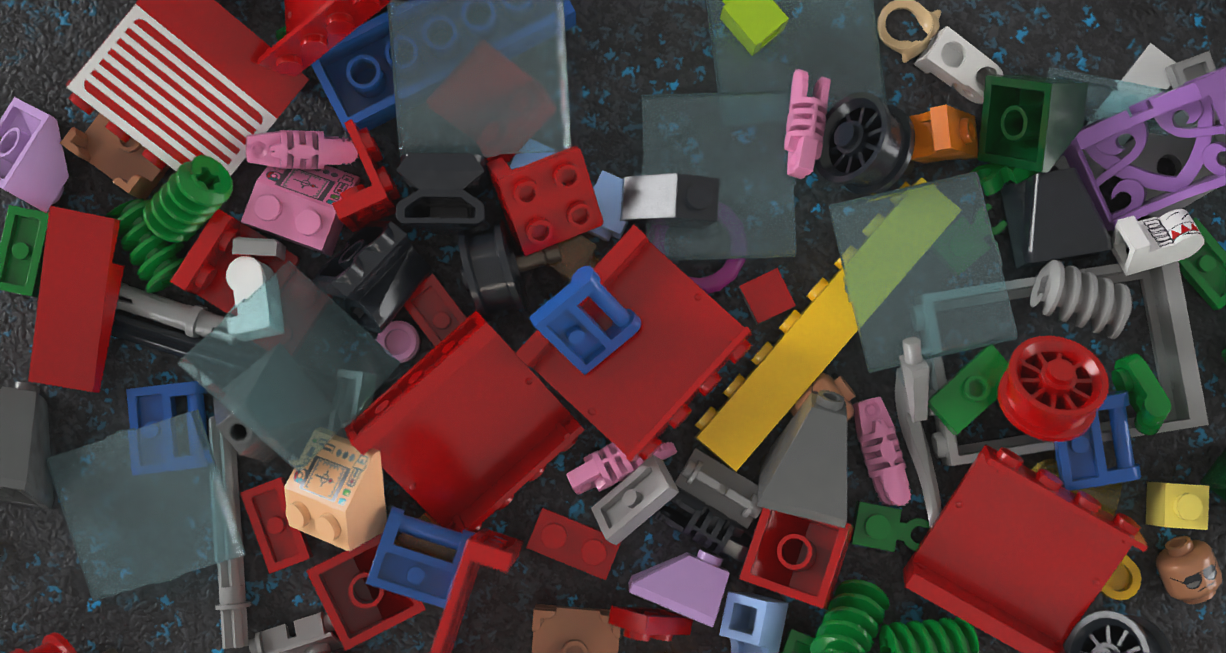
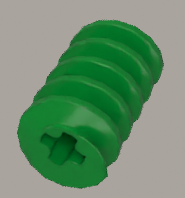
(188, 199)
(147, 250)
(851, 619)
(929, 637)

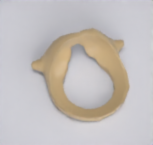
(925, 18)

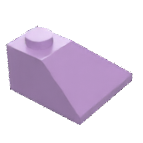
(31, 155)
(685, 585)

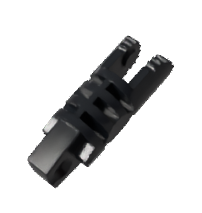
(706, 526)

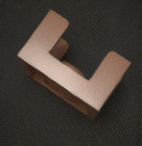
(115, 157)
(573, 630)

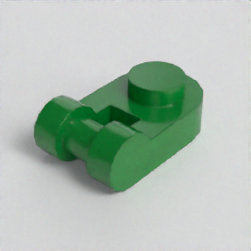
(1144, 392)

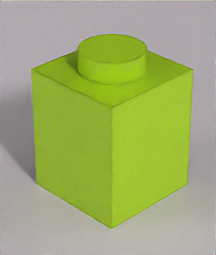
(753, 22)

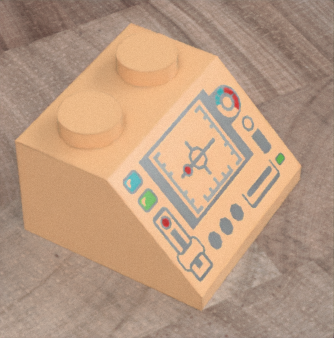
(338, 495)

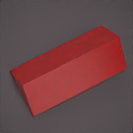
(76, 300)

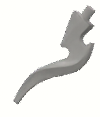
(912, 408)

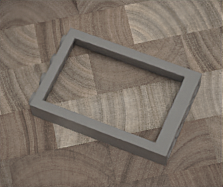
(1172, 353)

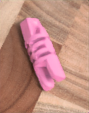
(805, 124)
(299, 149)
(882, 452)
(609, 467)

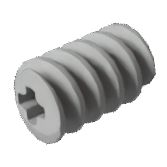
(1084, 296)

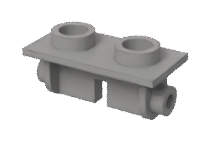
(720, 488)
(312, 636)

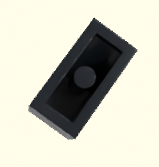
(671, 200)

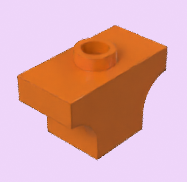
(944, 135)

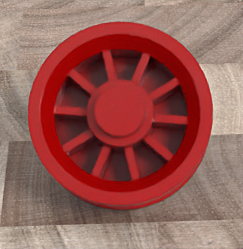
(1052, 388)

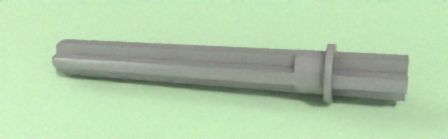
(231, 572)

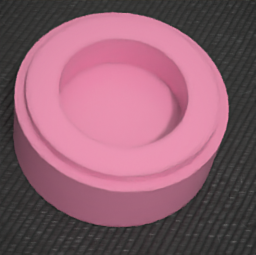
(400, 340)

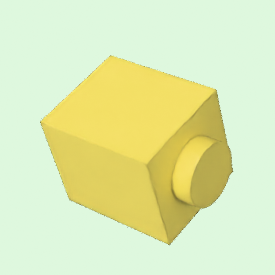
(1177, 505)

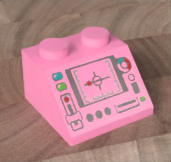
(299, 205)

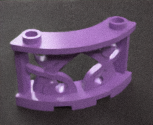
(1101, 143)

